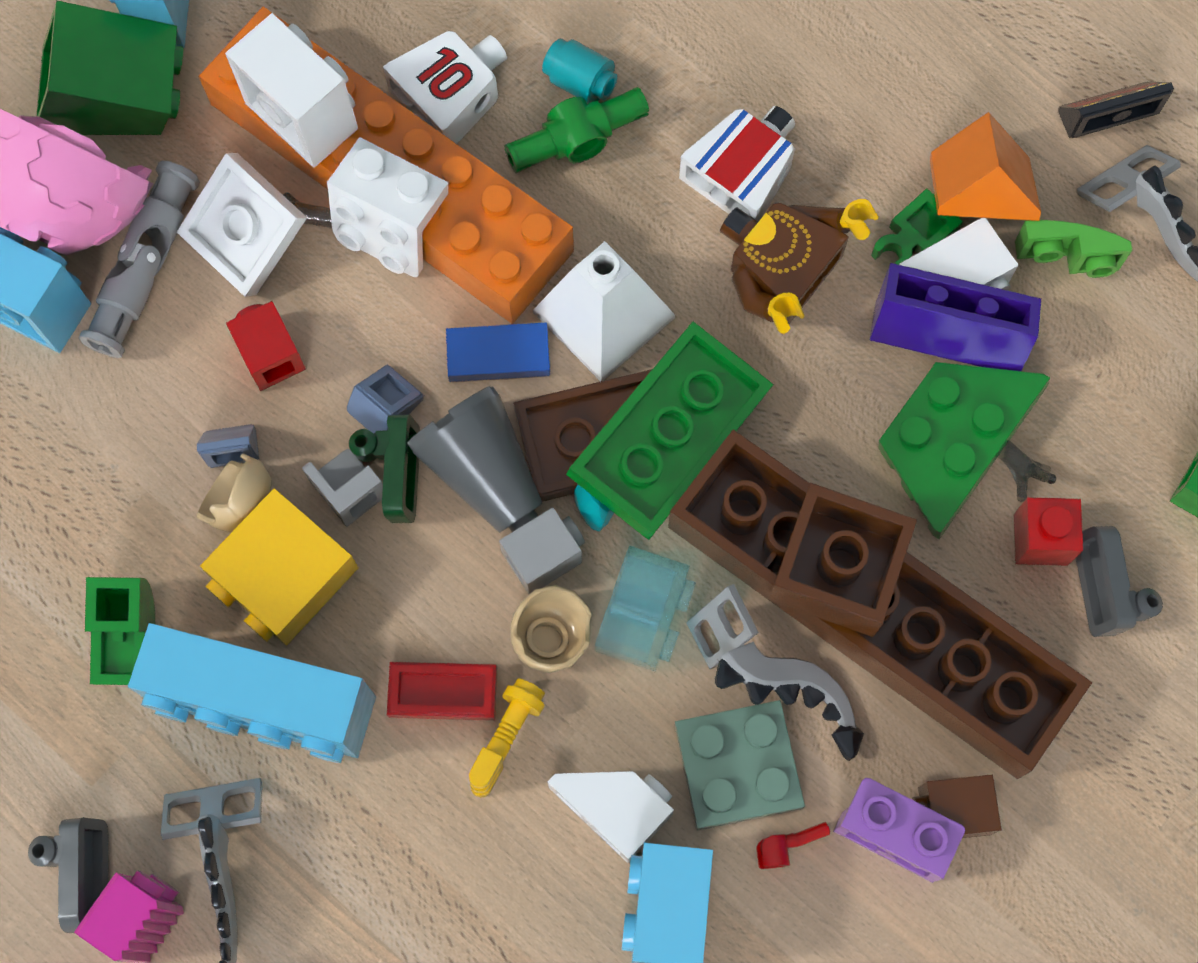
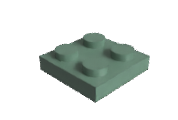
(739, 765)

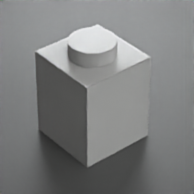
(543, 549)

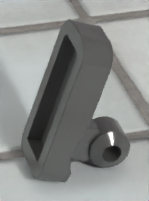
(1106, 585)
(82, 864)

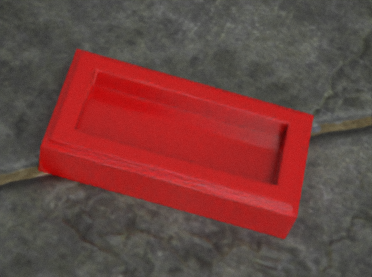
(442, 691)

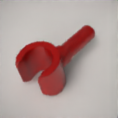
(773, 850)

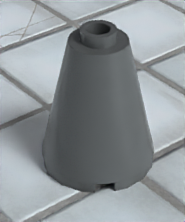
(481, 460)

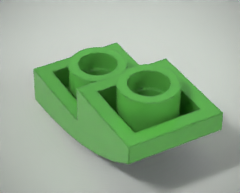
(1086, 247)

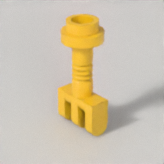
(524, 699)

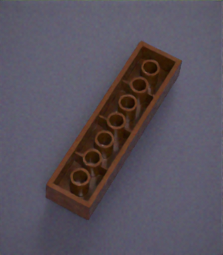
(935, 640)

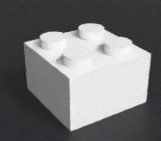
(294, 88)

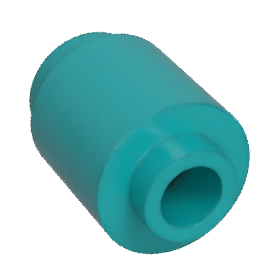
(580, 70)

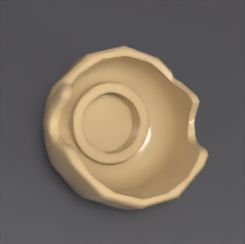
(235, 494)
(551, 629)

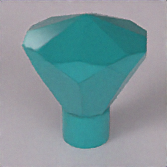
(591, 510)

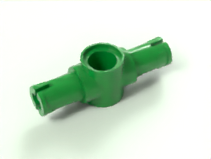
(576, 130)

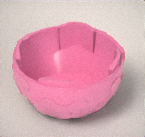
(62, 186)

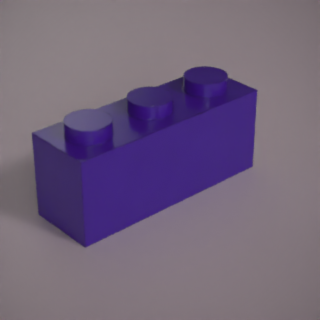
(955, 319)

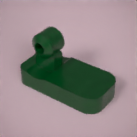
(400, 464)

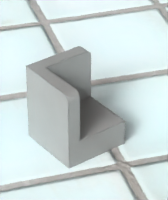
(346, 486)

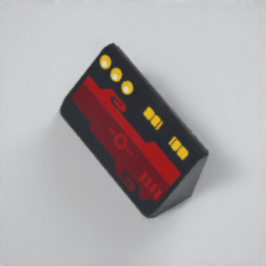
(1114, 108)

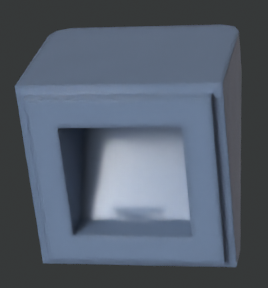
(380, 396)
(227, 444)

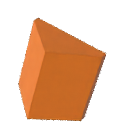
(984, 175)

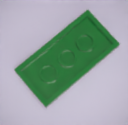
(669, 429)

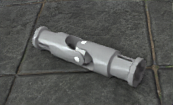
(132, 278)

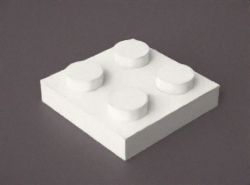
(241, 224)

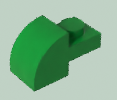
(118, 619)

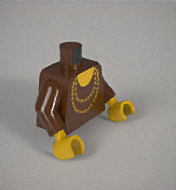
(789, 254)

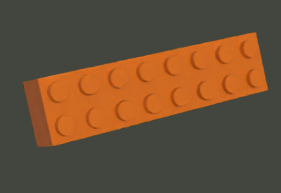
(485, 230)

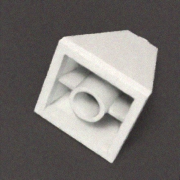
(603, 311)

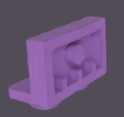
(900, 830)

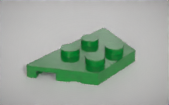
(955, 433)

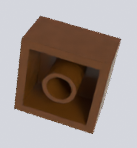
(843, 560)

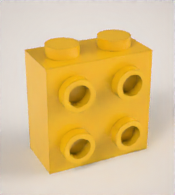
(278, 568)

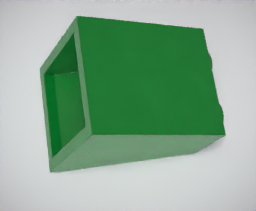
(108, 72)

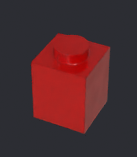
(265, 345)
(1048, 531)

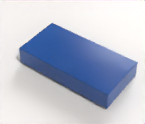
(497, 352)

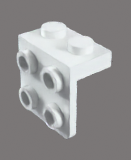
(383, 206)

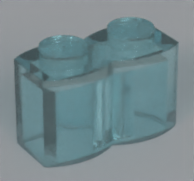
(643, 609)

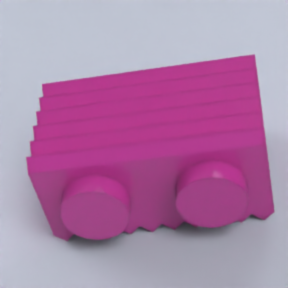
(131, 917)

